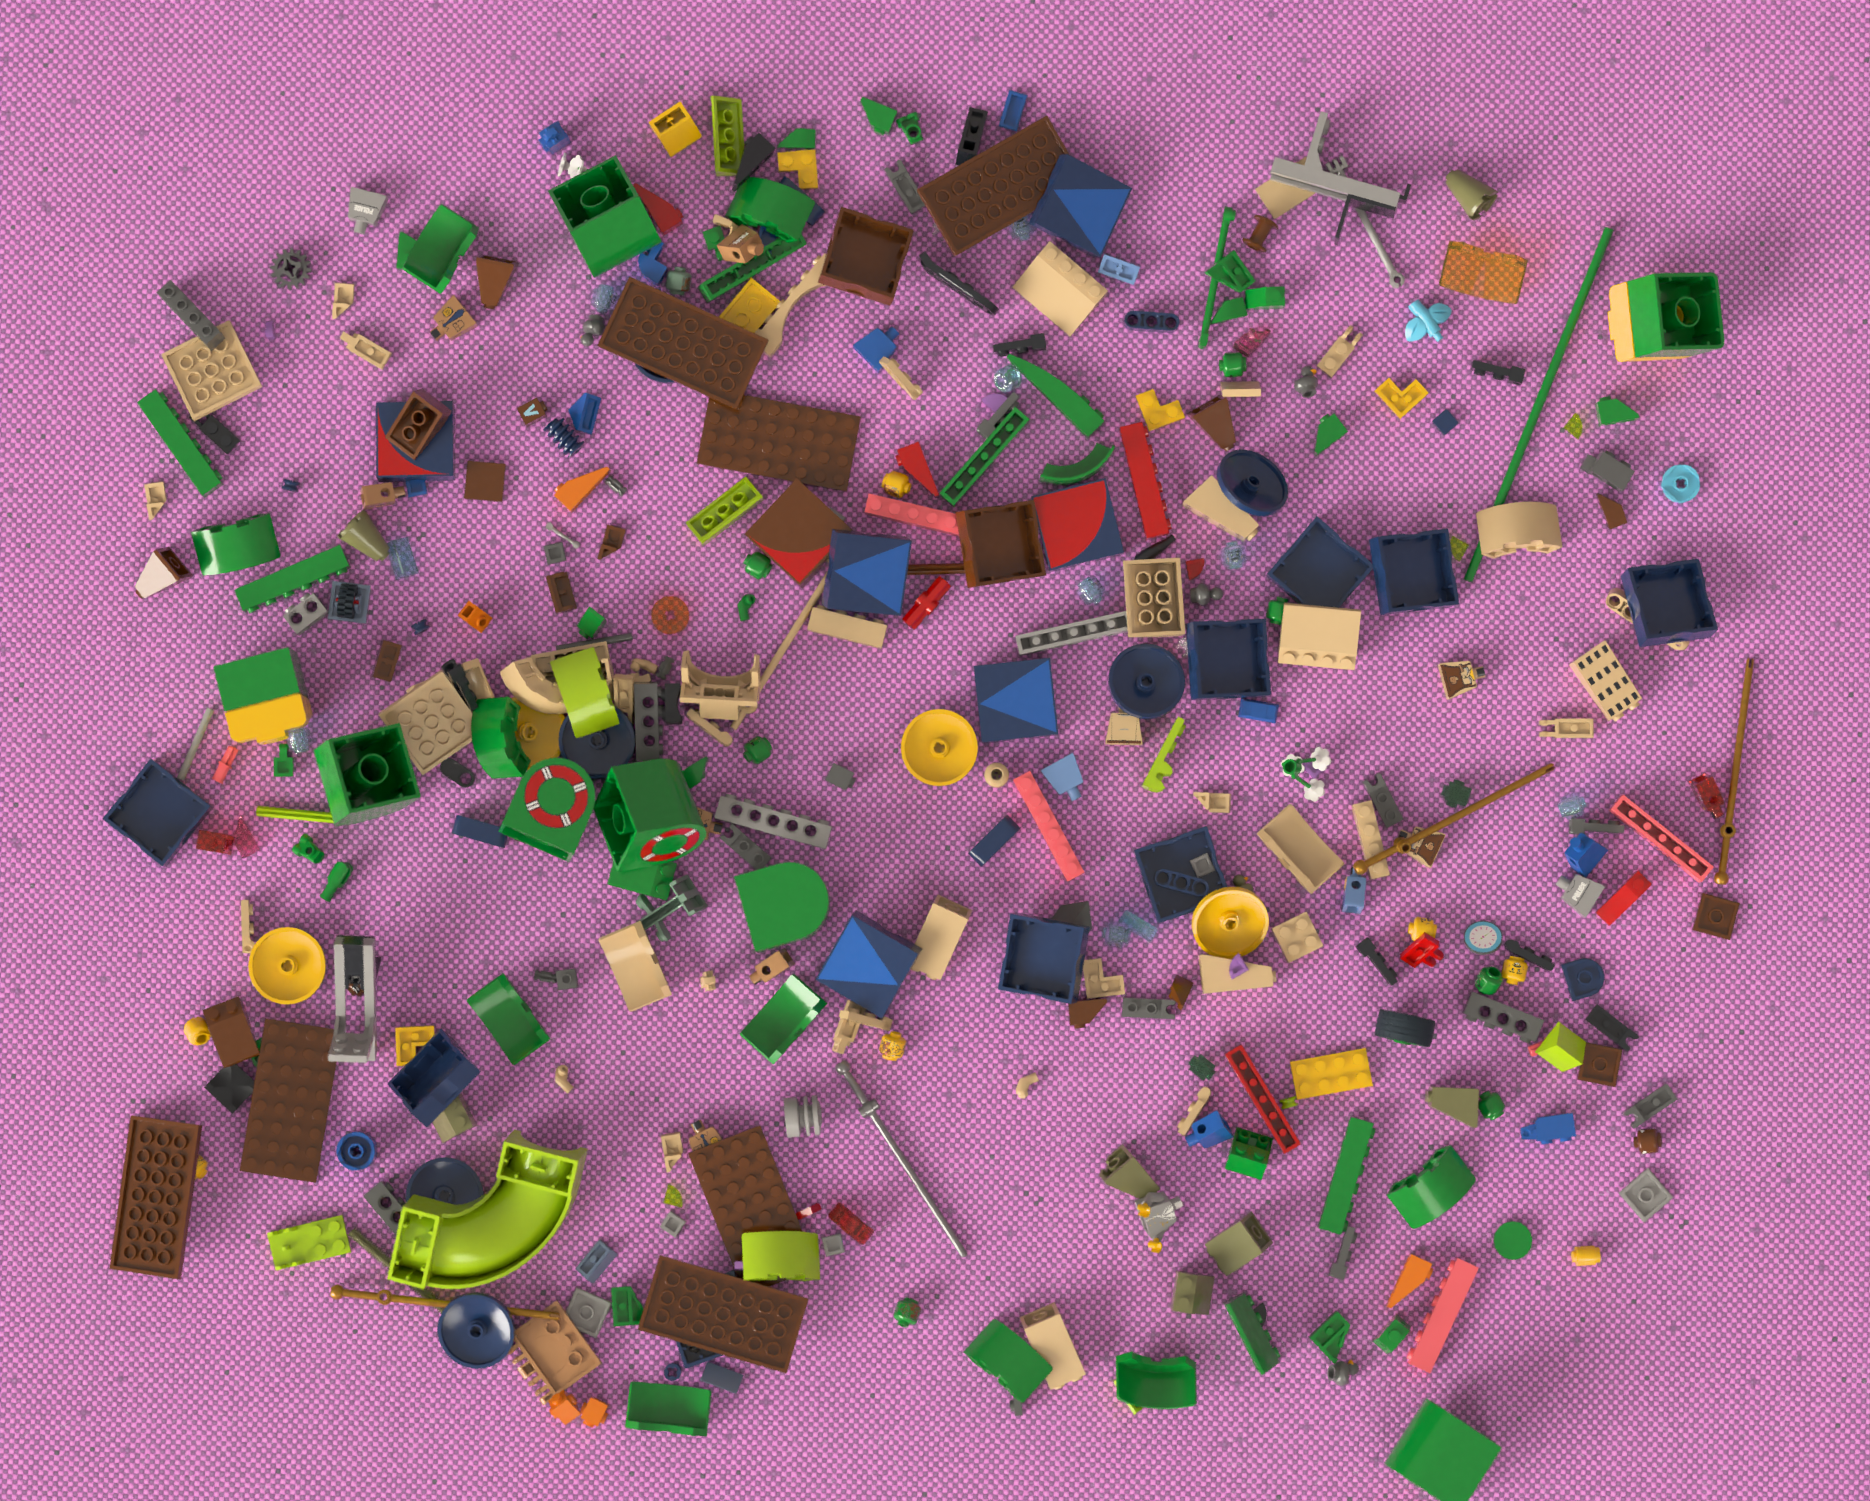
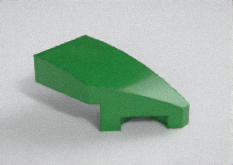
(799, 138)
(1230, 310)
(695, 772)

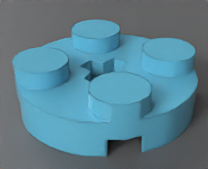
(1691, 483)

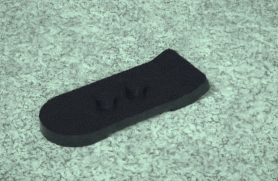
(952, 281)

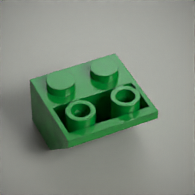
(1249, 1153)

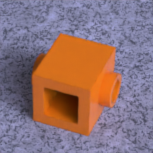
(475, 616)
(564, 1407)
(594, 1412)

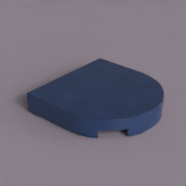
(1583, 978)

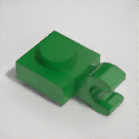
(713, 238)
(283, 764)

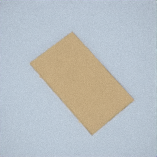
(1282, 197)

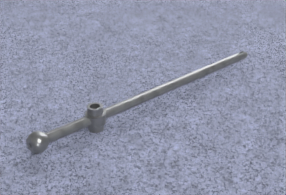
(869, 1109)

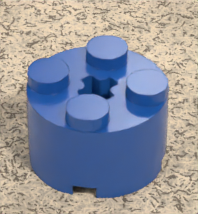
(347, 1156)

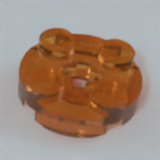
(665, 605)

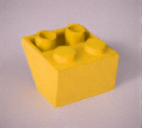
(675, 129)

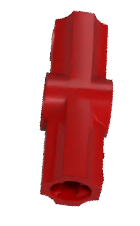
(926, 602)

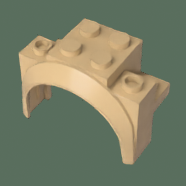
(543, 660)
(719, 695)

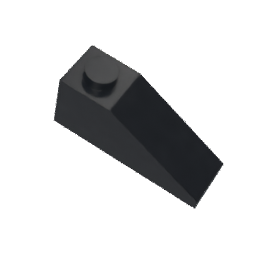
(971, 135)
(755, 154)

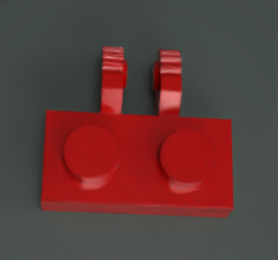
(1423, 950)

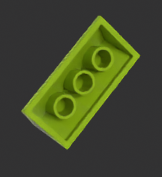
(727, 134)
(724, 511)

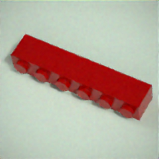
(1144, 480)
(1262, 1099)

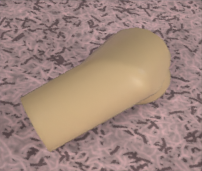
(644, 664)
(561, 1078)
(1023, 1085)

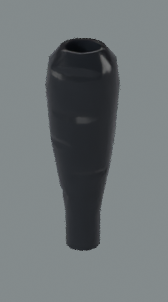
(1155, 550)

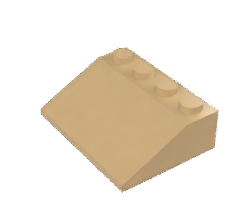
(1060, 289)
(1154, 597)
(1319, 636)

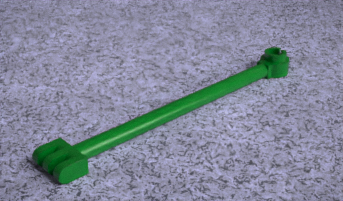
(1228, 215)

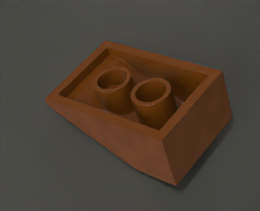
(418, 423)
(231, 1031)

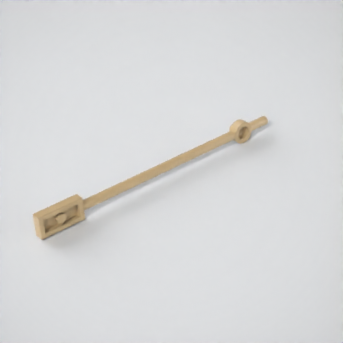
(782, 649)

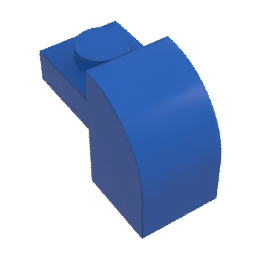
(650, 268)

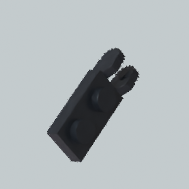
(218, 433)
(1528, 954)

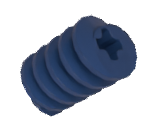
(563, 436)

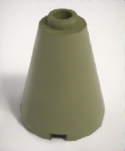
(1471, 193)
(365, 537)

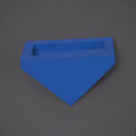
(584, 412)

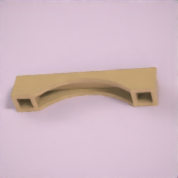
(775, 323)

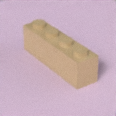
(848, 628)
(1369, 837)

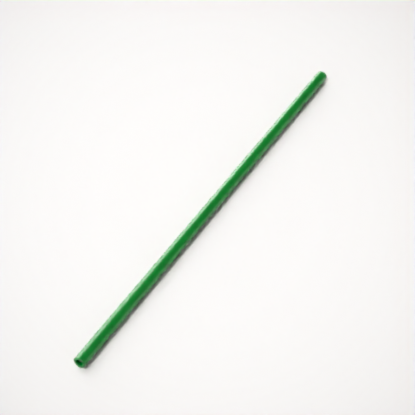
(1545, 388)

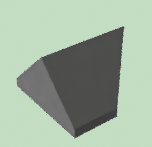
(1074, 913)

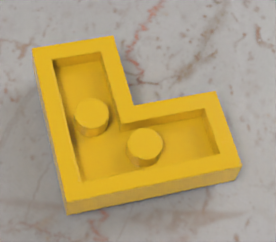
(804, 163)
(1401, 401)
(1156, 415)
(408, 1038)

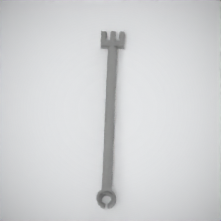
(1339, 169)

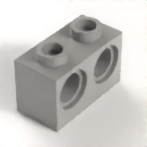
(308, 618)

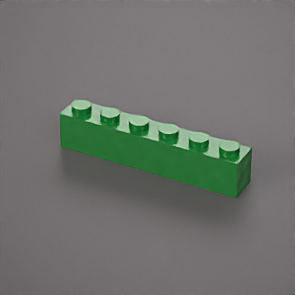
(180, 443)
(984, 457)
(292, 578)
(1345, 1176)

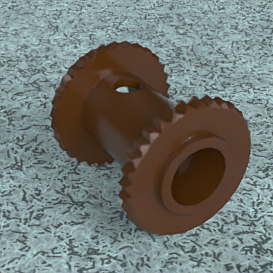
(1260, 233)

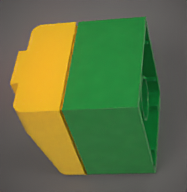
(1666, 316)
(264, 696)

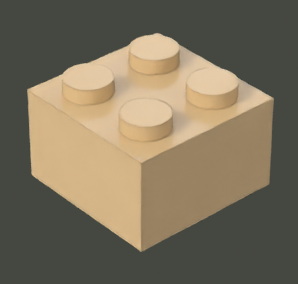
(1297, 937)

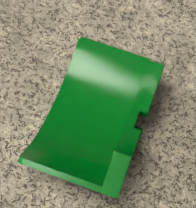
(771, 206)
(439, 247)
(1079, 471)
(236, 546)
(495, 739)
(508, 1019)
(783, 1019)
(1434, 1189)
(1009, 1358)
(1156, 1384)
(668, 1408)

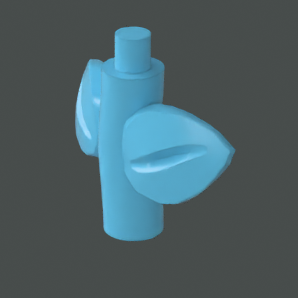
(1426, 320)

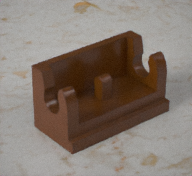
(561, 592)
(386, 661)

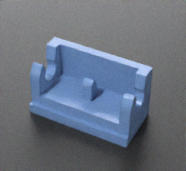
(1119, 269)

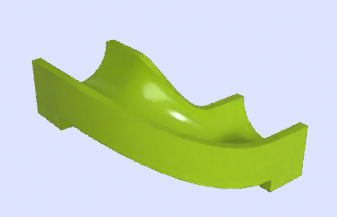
(497, 1232)

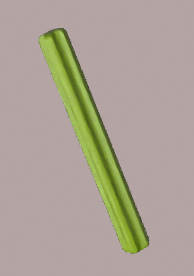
(294, 814)

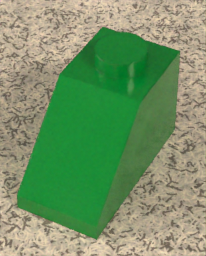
(879, 116)
(1265, 298)
(1613, 411)
(1328, 433)
(591, 623)

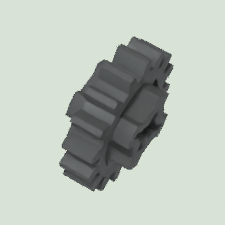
(298, 266)

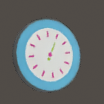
(1483, 937)

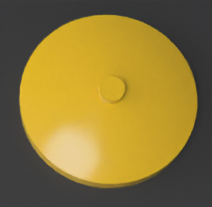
(538, 733)
(939, 747)
(1230, 922)
(287, 965)

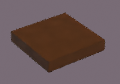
(485, 481)
(1715, 916)
(1600, 1064)

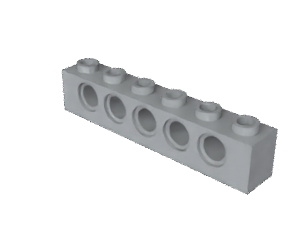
(1072, 633)
(724, 813)

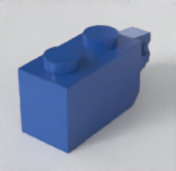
(553, 138)
(1549, 1128)

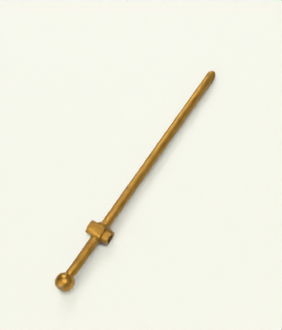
(1403, 845)
(1721, 876)
(338, 1292)

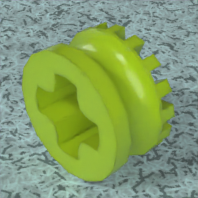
(1288, 1103)

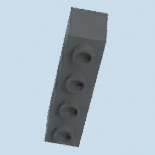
(190, 315)
(641, 691)
(1532, 1023)
(374, 1198)

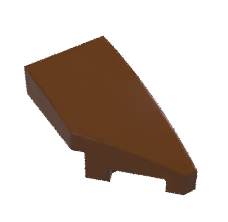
(1612, 511)
(612, 540)
(1180, 990)

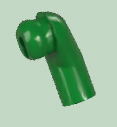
(743, 606)

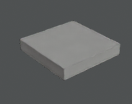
(1645, 1195)
(588, 1311)

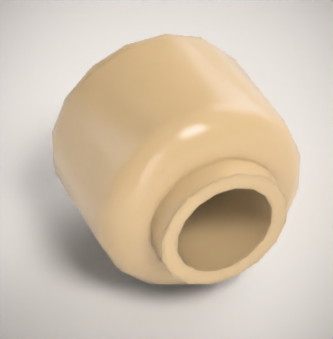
(989, 773)

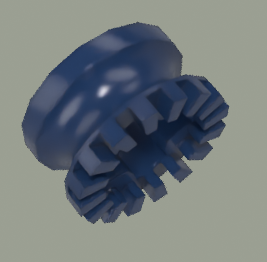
(290, 486)
(420, 627)
(678, 1372)

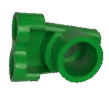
(909, 124)
(308, 849)

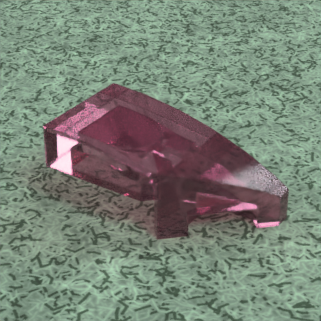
(1250, 341)
(244, 839)

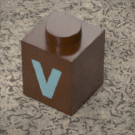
(532, 411)

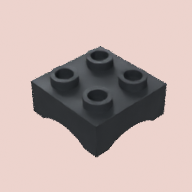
(671, 695)
(231, 1087)

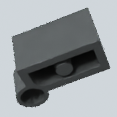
(1608, 469)

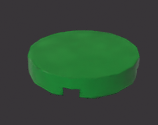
(1512, 1240)

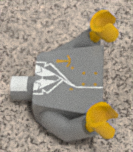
(1156, 1216)

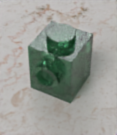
(1455, 794)
(1201, 1067)

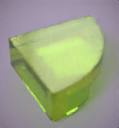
(1574, 426)
(1458, 548)
(673, 1196)

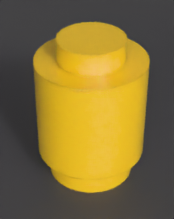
(1586, 1255)

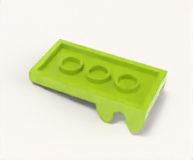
(1160, 768)
(309, 1242)

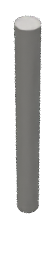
(195, 744)

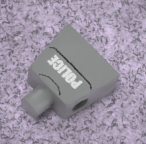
(365, 208)
(1579, 893)

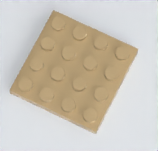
(213, 377)
(432, 721)

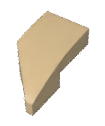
(724, 222)
(342, 298)
(155, 497)
(1214, 801)
(672, 1149)

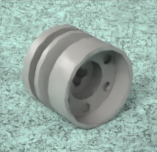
(802, 1116)

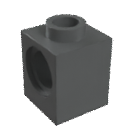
(840, 777)
(567, 979)

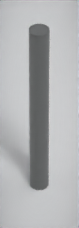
(610, 640)

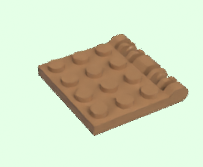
(553, 1351)

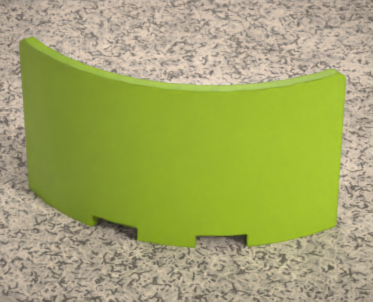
(584, 692)
(781, 1254)

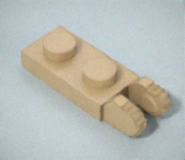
(1338, 353)
(624, 694)
(710, 728)
(1568, 728)
(1194, 1109)

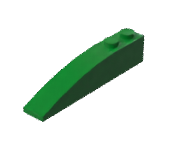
(742, 272)
(1067, 401)

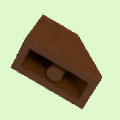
(1084, 1012)

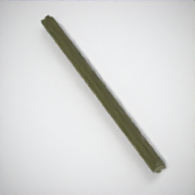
(382, 1257)

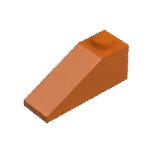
(576, 490)
(1411, 1276)

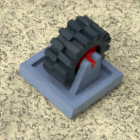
(349, 602)

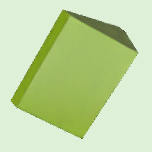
(1562, 1048)

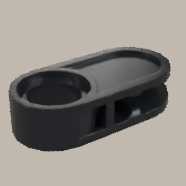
(454, 770)

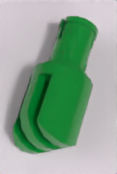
(336, 879)

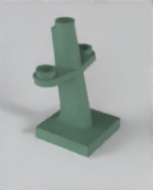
(686, 896)

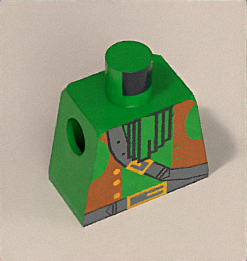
(1392, 1334)

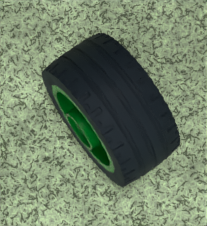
(1404, 1028)

